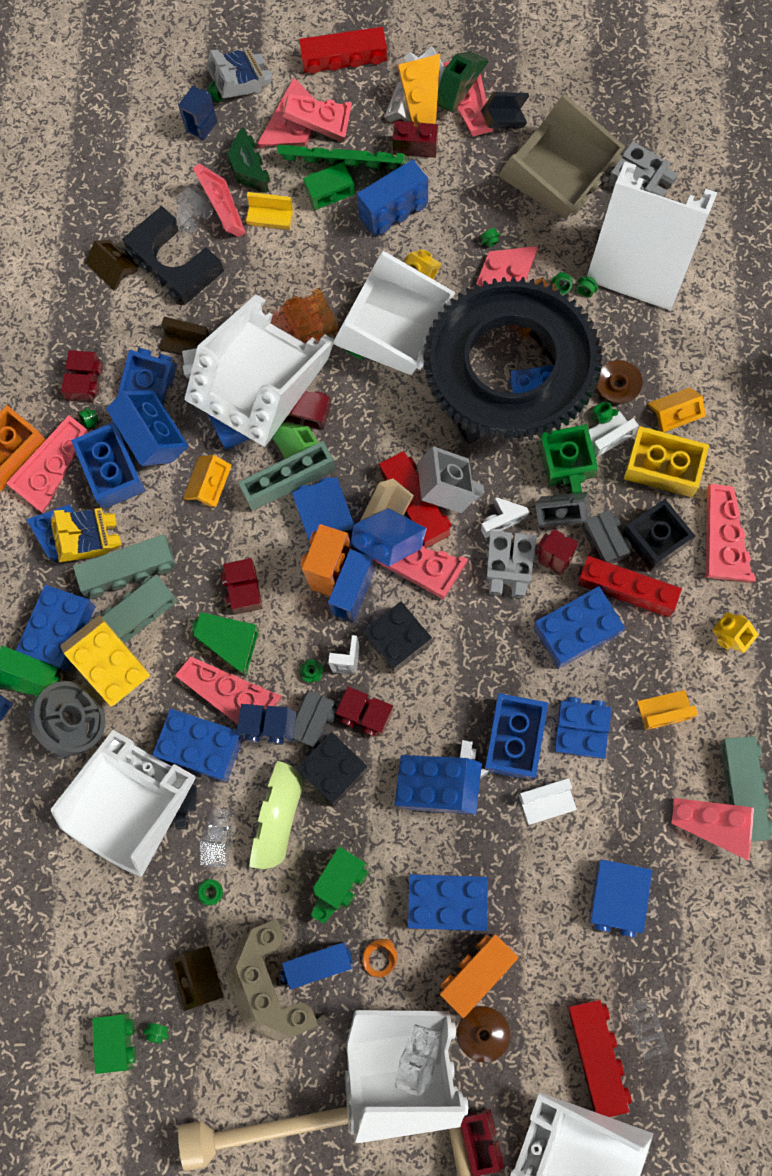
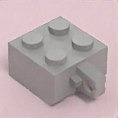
(447, 480)

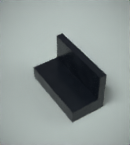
(504, 110)

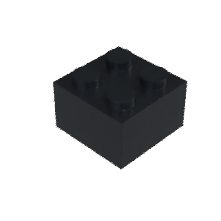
(658, 534)
(397, 637)
(333, 769)

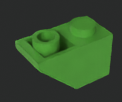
(293, 439)

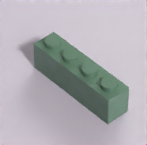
(287, 475)
(124, 566)
(139, 608)
(745, 781)

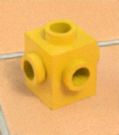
(423, 262)
(735, 632)

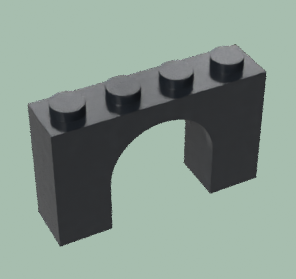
(182, 281)

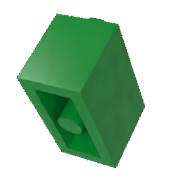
(328, 186)
(113, 1043)

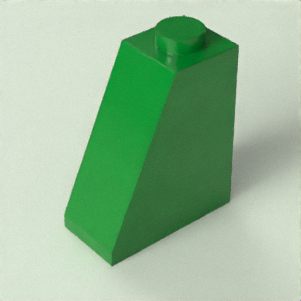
(228, 639)
(24, 672)

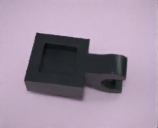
(188, 805)

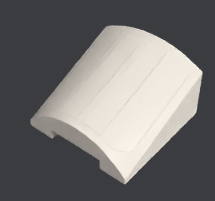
(122, 803)
(579, 1143)

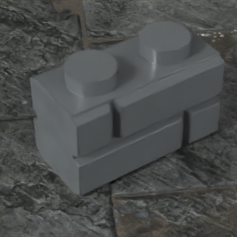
(563, 509)
(606, 539)
(312, 719)

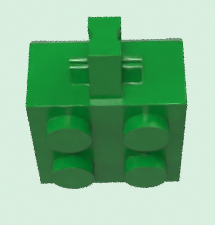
(568, 457)
(337, 884)

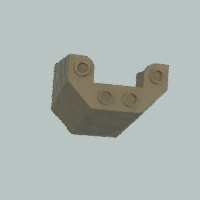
(563, 159)
(254, 990)

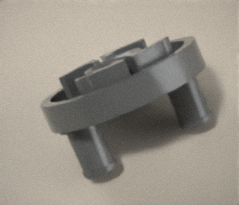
(70, 737)

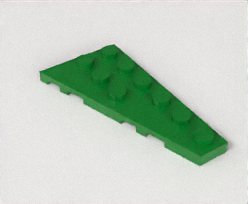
(349, 157)

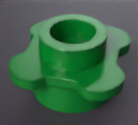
(603, 413)

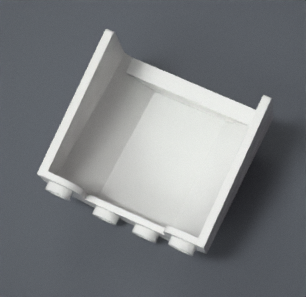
(393, 315)
(373, 1055)

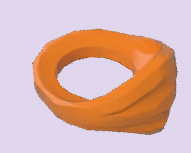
(389, 946)

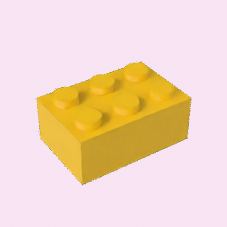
(666, 462)
(105, 660)

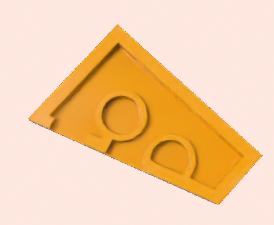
(420, 88)

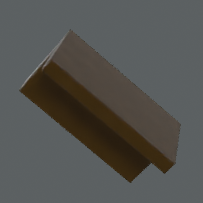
(110, 262)
(181, 335)
(196, 978)

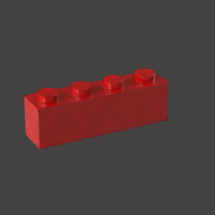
(343, 50)
(426, 514)
(630, 586)
(598, 1058)

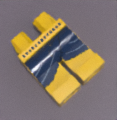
(83, 534)

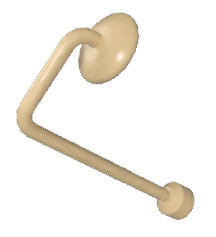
(200, 1143)

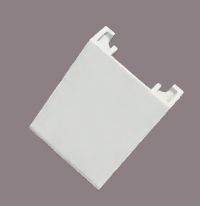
(647, 241)
(253, 372)

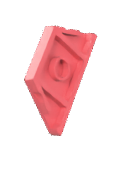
(284, 131)
(507, 264)

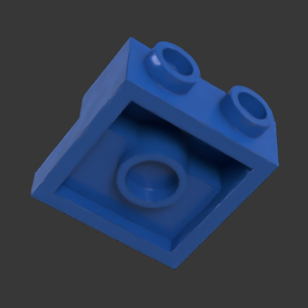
(148, 373)
(583, 728)

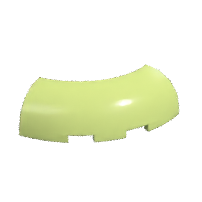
(276, 817)

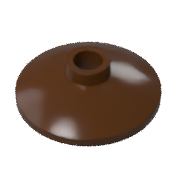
(620, 372)
(484, 1019)

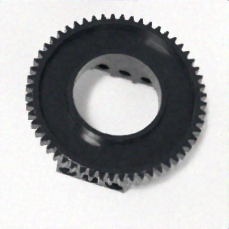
(557, 328)

